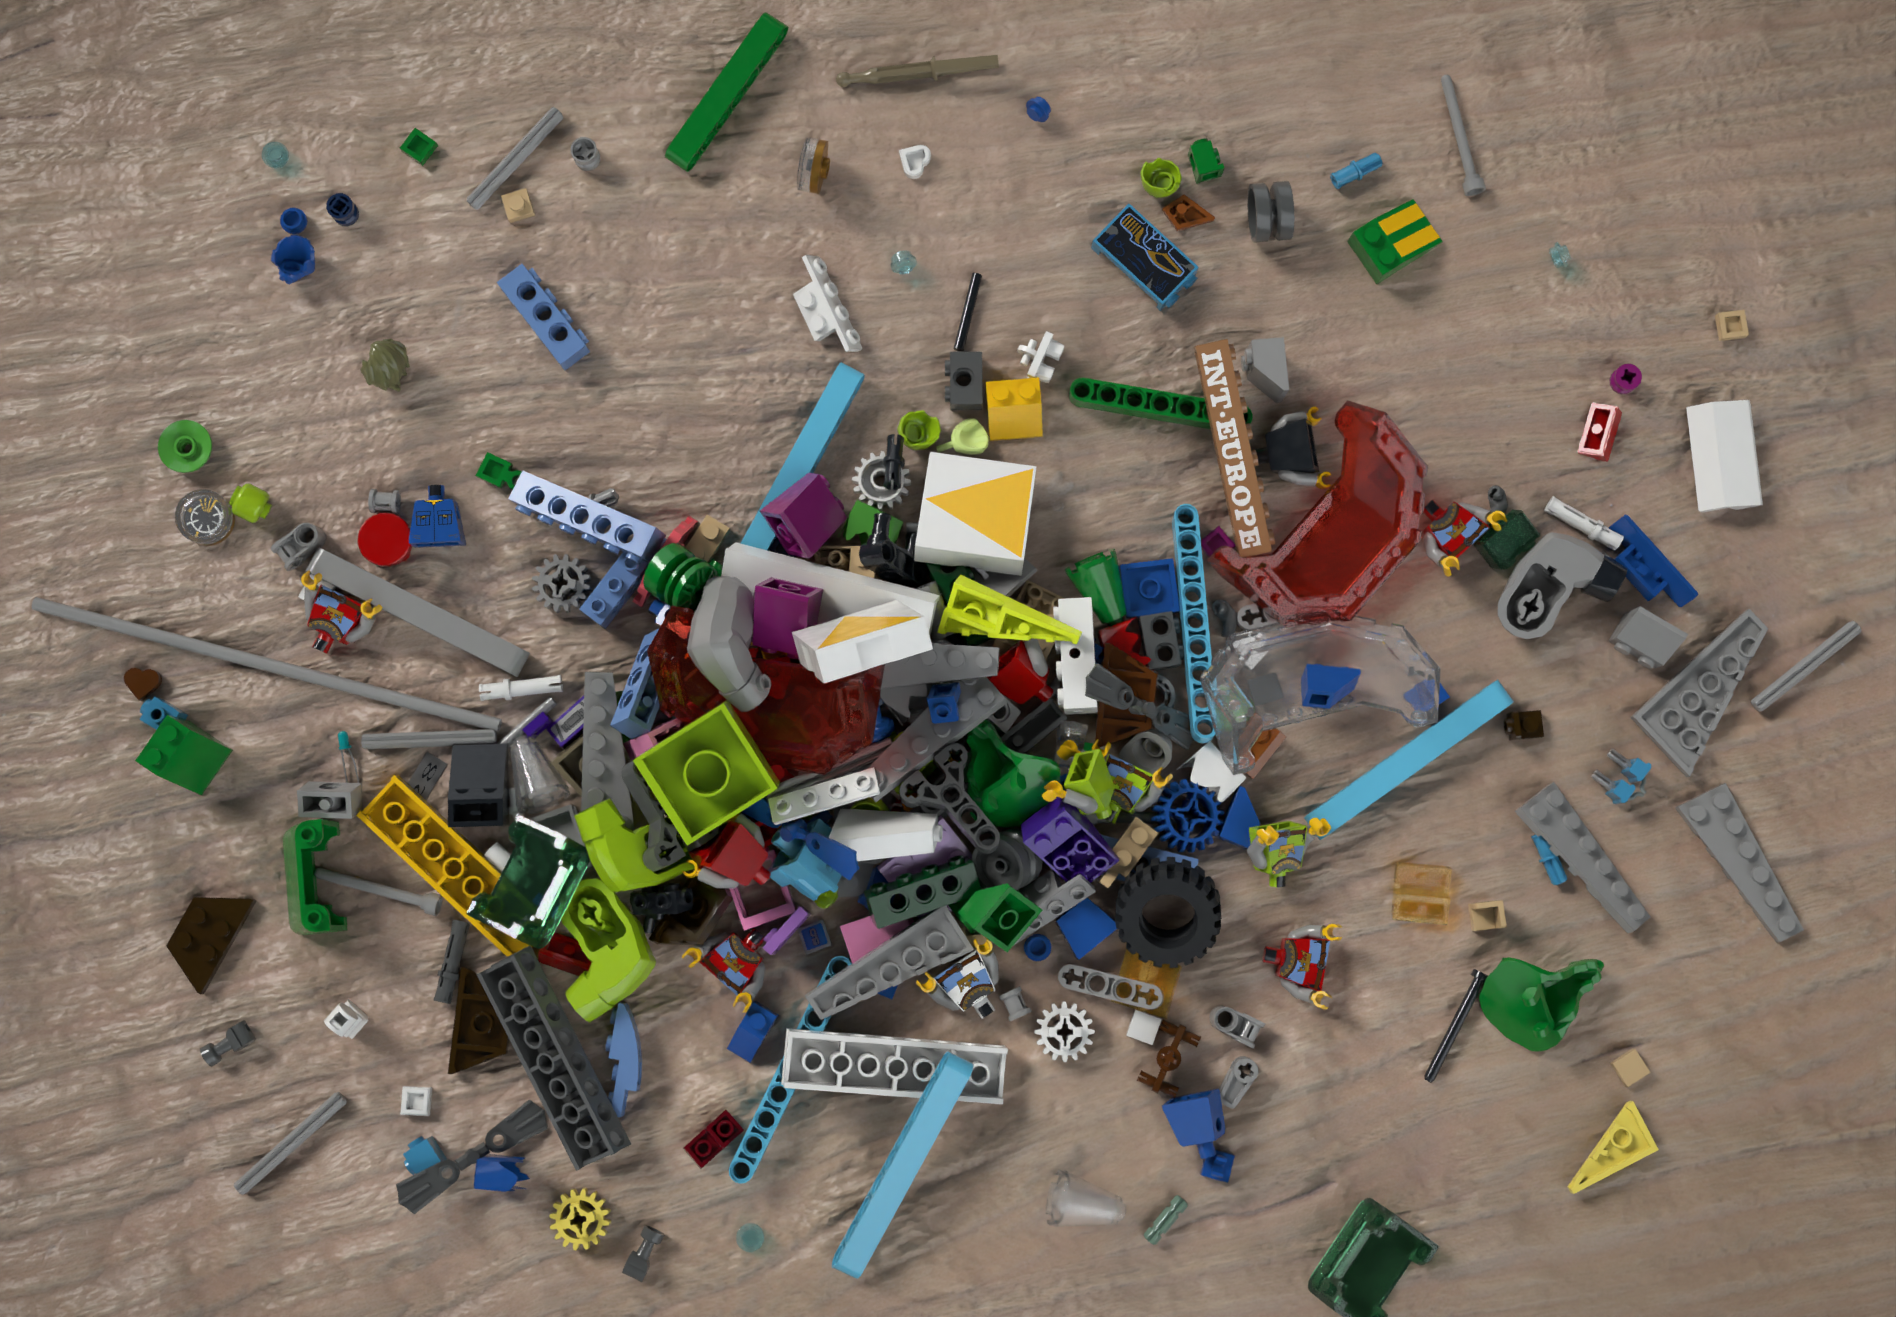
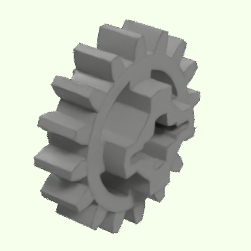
(550, 581)

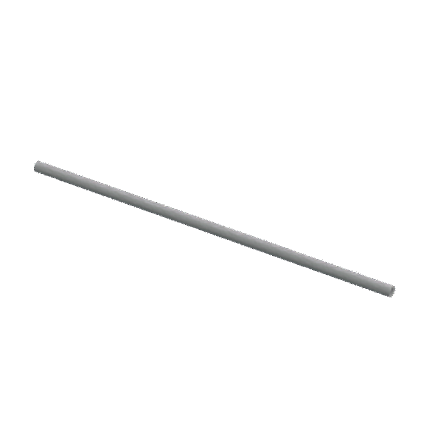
(266, 664)

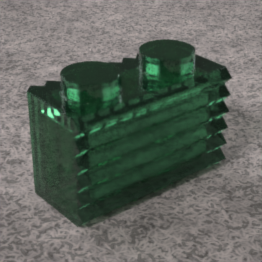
(1503, 546)

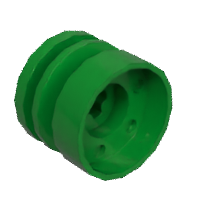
(677, 576)

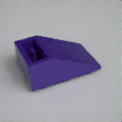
(1067, 842)

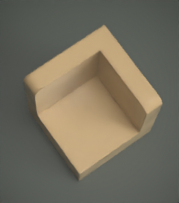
(1487, 915)

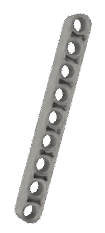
(418, 612)

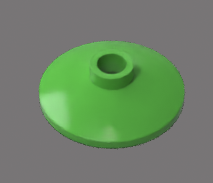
(174, 440)

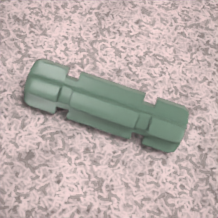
(1165, 1220)

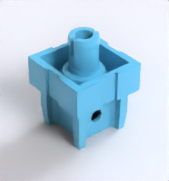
(800, 867)

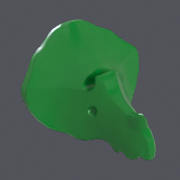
(1006, 782)
(1536, 1004)

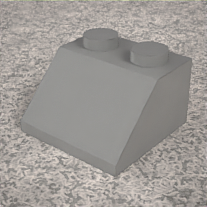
(1267, 367)
(1646, 637)

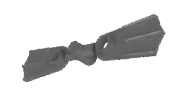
(1110, 690)
(428, 1184)

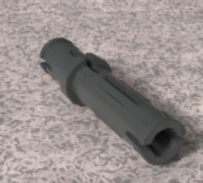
(451, 963)

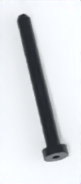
(1455, 1026)

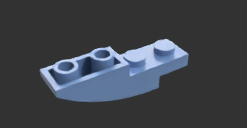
(625, 1047)

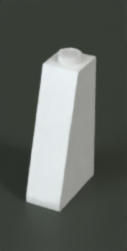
(886, 833)

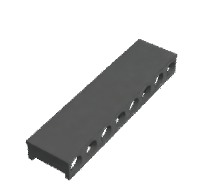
(553, 1058)

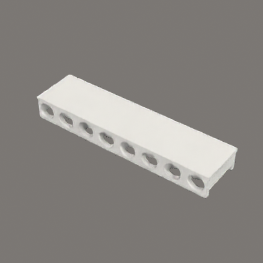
(842, 590)
(886, 1064)

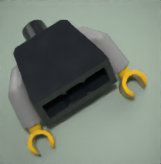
(1293, 450)

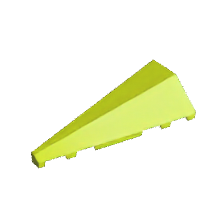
(987, 612)

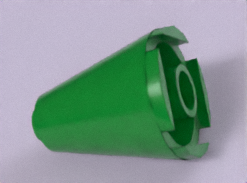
(1101, 580)

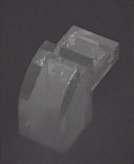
(1069, 731)

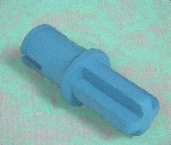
(1356, 170)
(1551, 862)

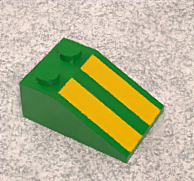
(1393, 240)

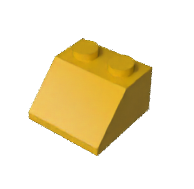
(1014, 409)

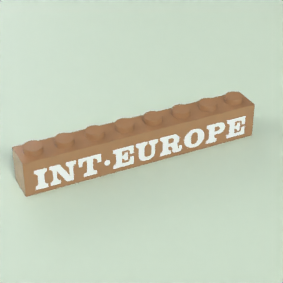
(1233, 448)

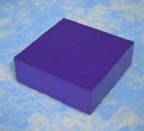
(538, 725)

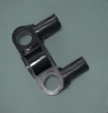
(889, 559)

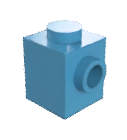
(423, 1154)

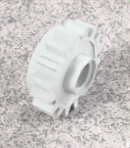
(870, 491)

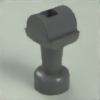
(236, 1038)
(638, 1262)

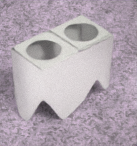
(1212, 772)

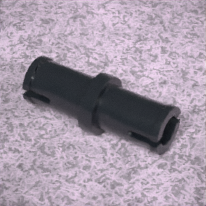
(893, 462)

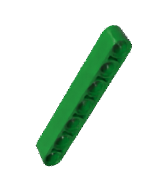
(726, 92)
(1147, 398)

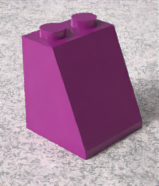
(805, 515)
(782, 609)

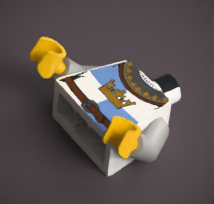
(966, 981)

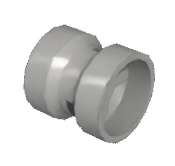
(581, 149)

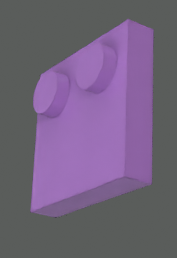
(778, 937)

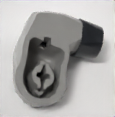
(1547, 578)

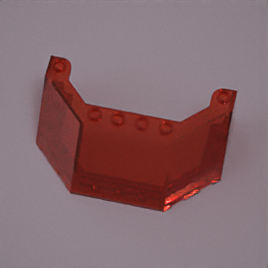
(1348, 537)
(798, 723)

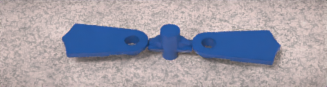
(828, 850)

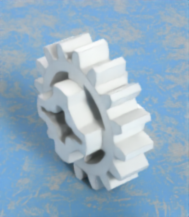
(1077, 1031)

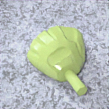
(967, 438)

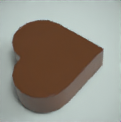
(142, 682)

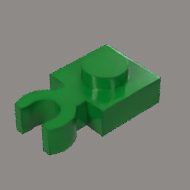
(497, 471)

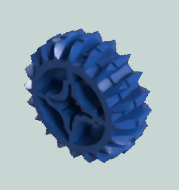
(1184, 827)

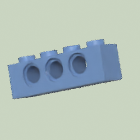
(515, 286)
(614, 590)
(639, 698)

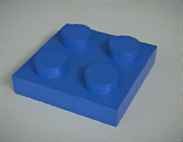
(1149, 587)

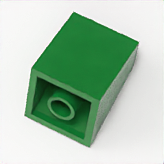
(184, 754)

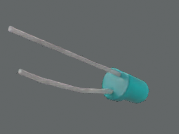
(344, 744)

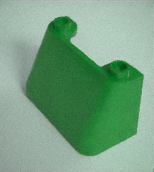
(299, 845)

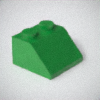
(1000, 914)

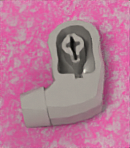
(721, 642)

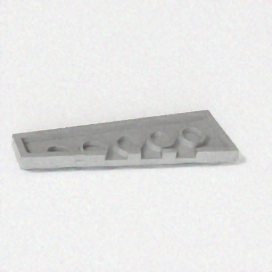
(942, 665)
(925, 739)
(603, 748)
(1557, 822)
(1729, 840)
(909, 953)

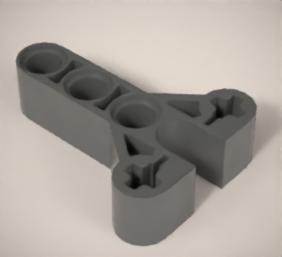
(932, 797)
(661, 834)

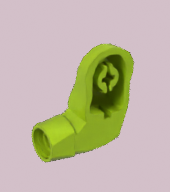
(619, 851)
(612, 943)

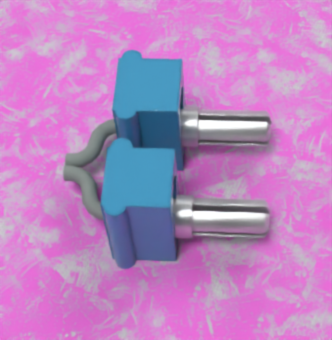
(1620, 790)

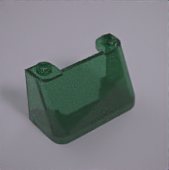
(533, 884)
(1368, 1261)

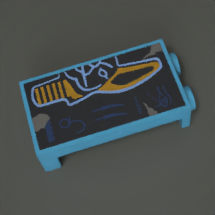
(1146, 257)

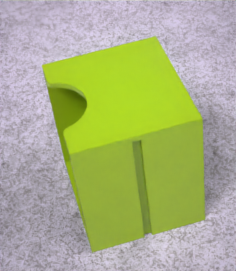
(707, 772)

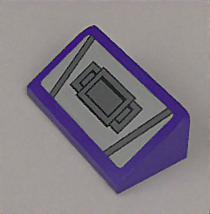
(568, 725)

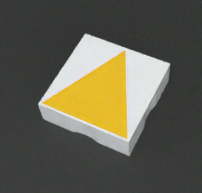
(975, 513)
(862, 640)

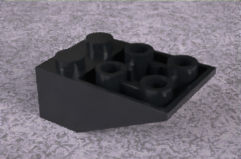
(478, 786)

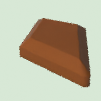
(1185, 213)

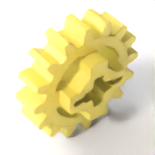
(582, 1231)

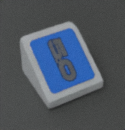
(814, 937)

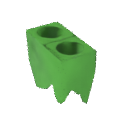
(861, 522)

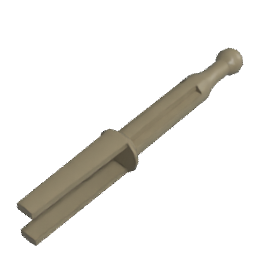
(918, 70)

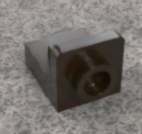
(1524, 725)

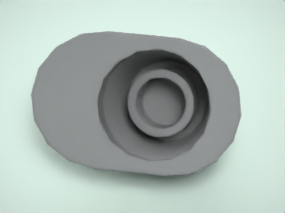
(1148, 751)

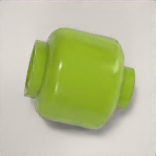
(250, 503)

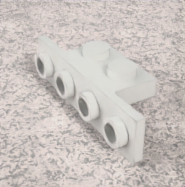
(823, 308)
(824, 796)

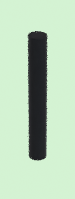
(967, 312)

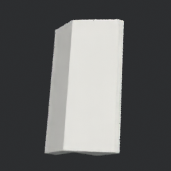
(1724, 455)

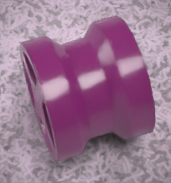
(1623, 384)

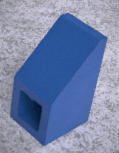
(1327, 685)

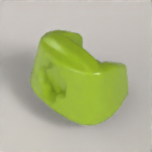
(826, 899)

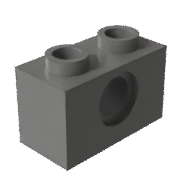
(968, 396)

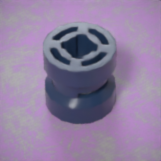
(347, 214)

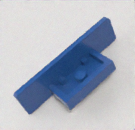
(1648, 567)

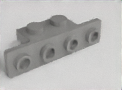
(1054, 897)

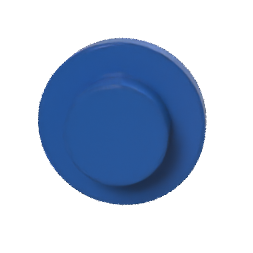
(1038, 109)
(293, 220)
(1037, 947)

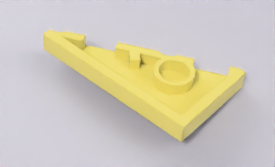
(1619, 1147)

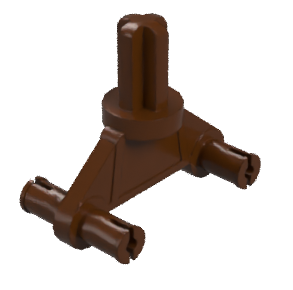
(1169, 1058)

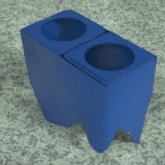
(498, 1173)

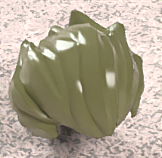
(386, 364)

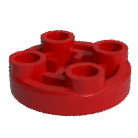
(385, 539)

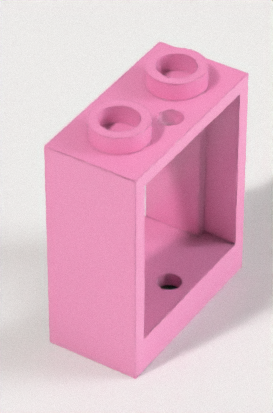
(769, 915)

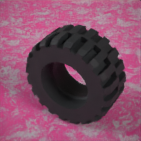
(1160, 944)

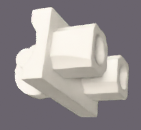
(1048, 347)

